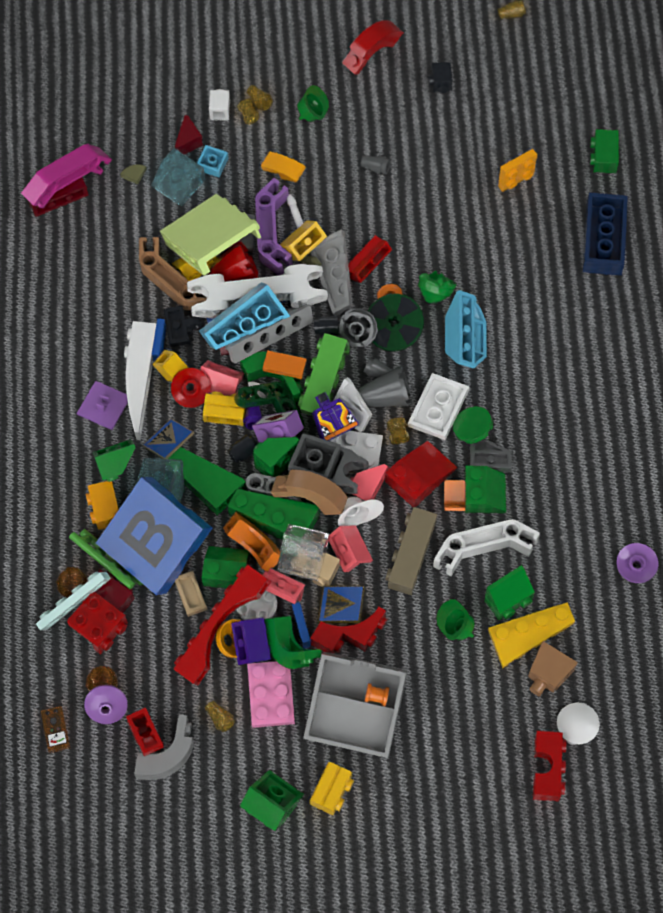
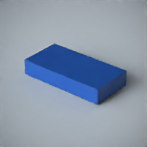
(159, 339)
(301, 625)

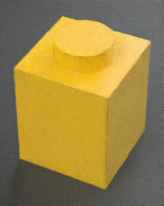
(169, 364)

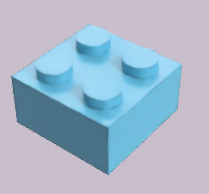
(213, 160)

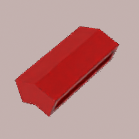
(368, 259)

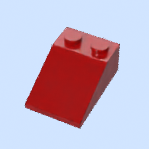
(419, 473)

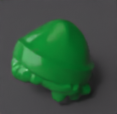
(435, 287)

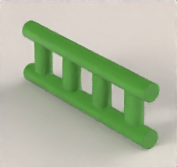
(98, 555)

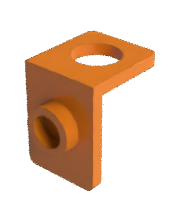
(454, 495)

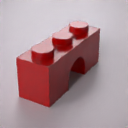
(550, 747)

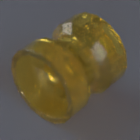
(398, 431)

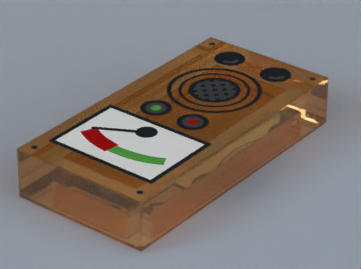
(55, 729)

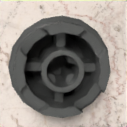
(358, 327)

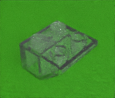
(303, 552)

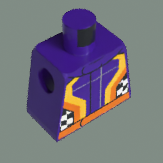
(332, 417)

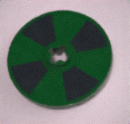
(408, 316)

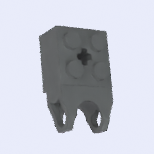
(328, 461)

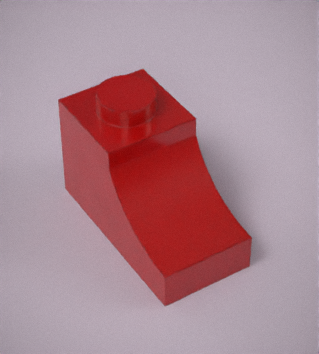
(144, 732)

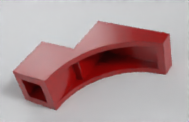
(361, 635)

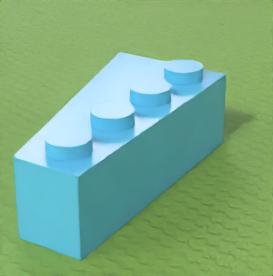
(244, 317)

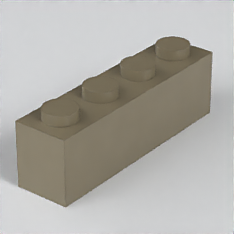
(412, 550)

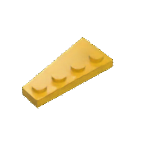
(522, 634)

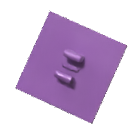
(103, 405)

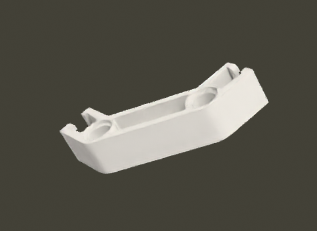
(485, 540)

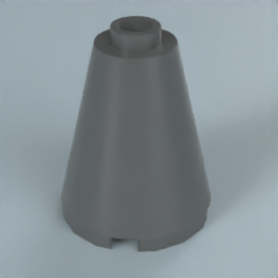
(387, 390)

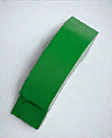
(253, 370)
(284, 646)

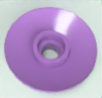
(638, 554)
(105, 696)

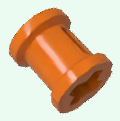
(376, 694)

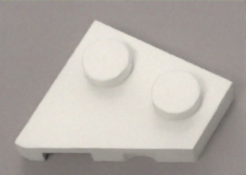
(355, 403)

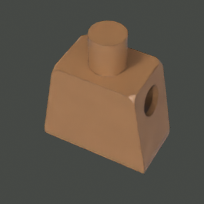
(550, 669)

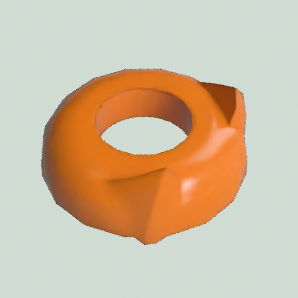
(389, 288)

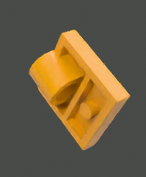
(517, 170)

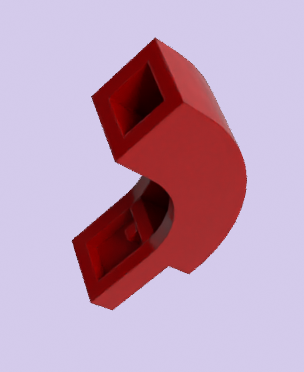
(370, 41)

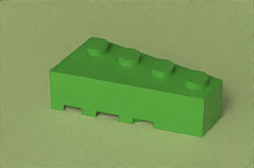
(324, 372)

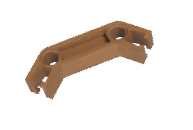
(165, 276)

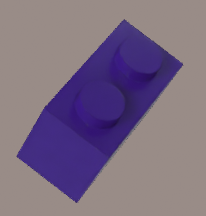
(251, 641)

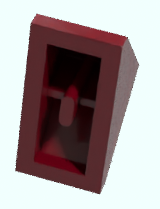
(188, 137)

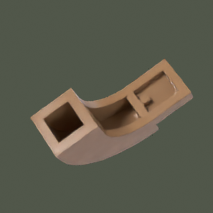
(313, 487)

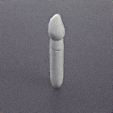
(294, 210)

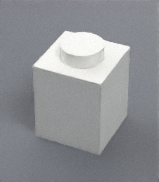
(219, 104)

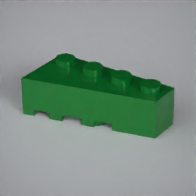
(273, 513)

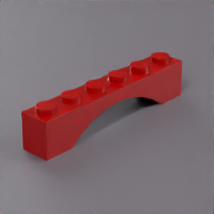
(196, 659)

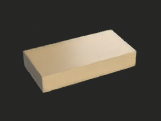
(190, 593)

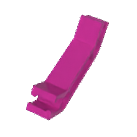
(64, 172)

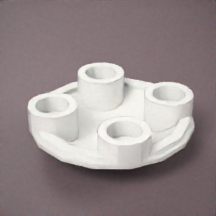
(259, 608)
(578, 723)

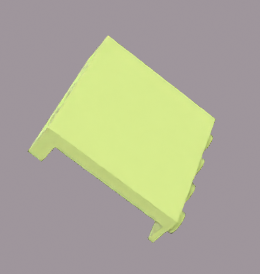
(208, 231)

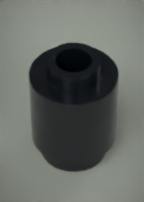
(326, 325)
(242, 448)

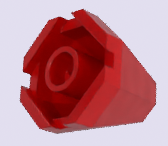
(235, 264)

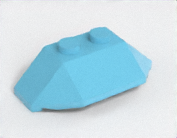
(465, 331)

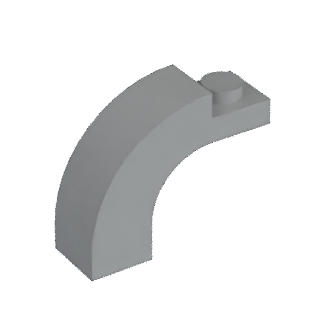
(171, 760)

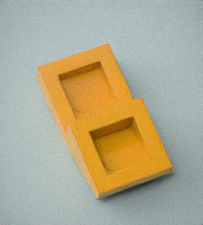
(284, 166)

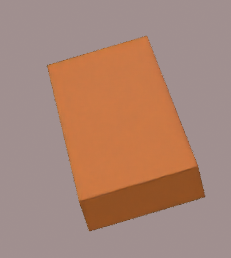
(284, 364)

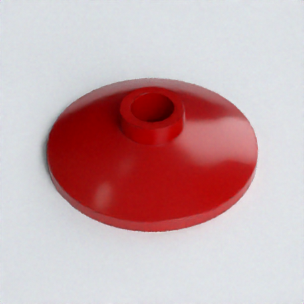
(193, 397)

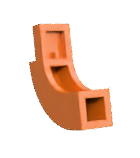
(253, 540)

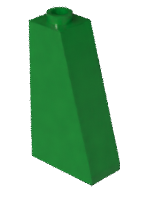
(208, 481)

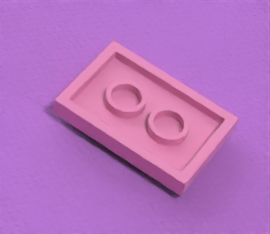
(270, 694)

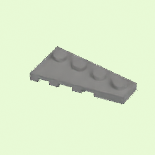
(335, 274)

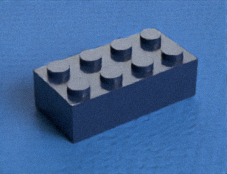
(605, 234)

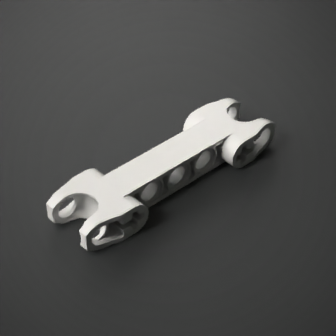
(223, 294)

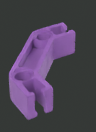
(267, 221)

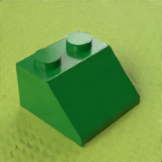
(274, 455)
(113, 459)
(484, 490)
(222, 566)
(509, 593)
(271, 800)

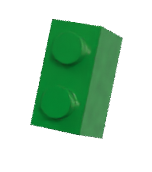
(605, 151)

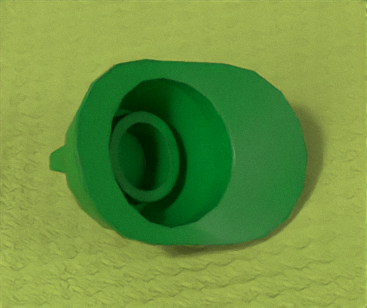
(313, 104)
(455, 621)

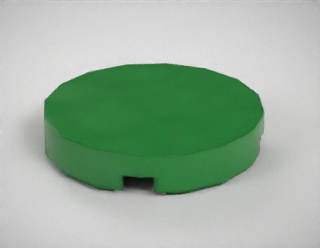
(473, 424)

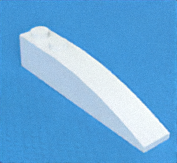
(139, 371)

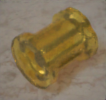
(248, 111)

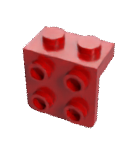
(98, 622)

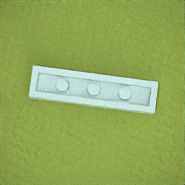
(65, 604)

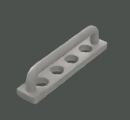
(236, 348)

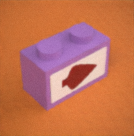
(278, 425)

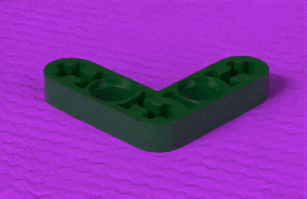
(268, 388)

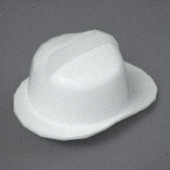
(359, 511)

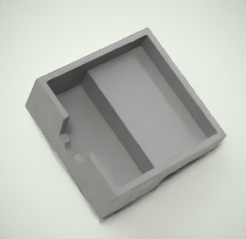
(338, 706)

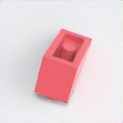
(369, 482)

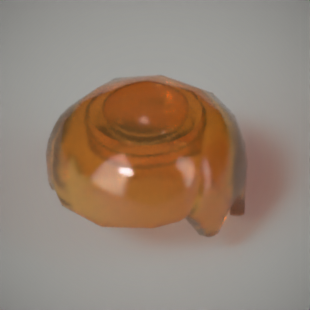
(69, 579)
(101, 676)

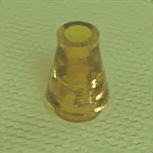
(512, 10)
(261, 99)
(221, 718)

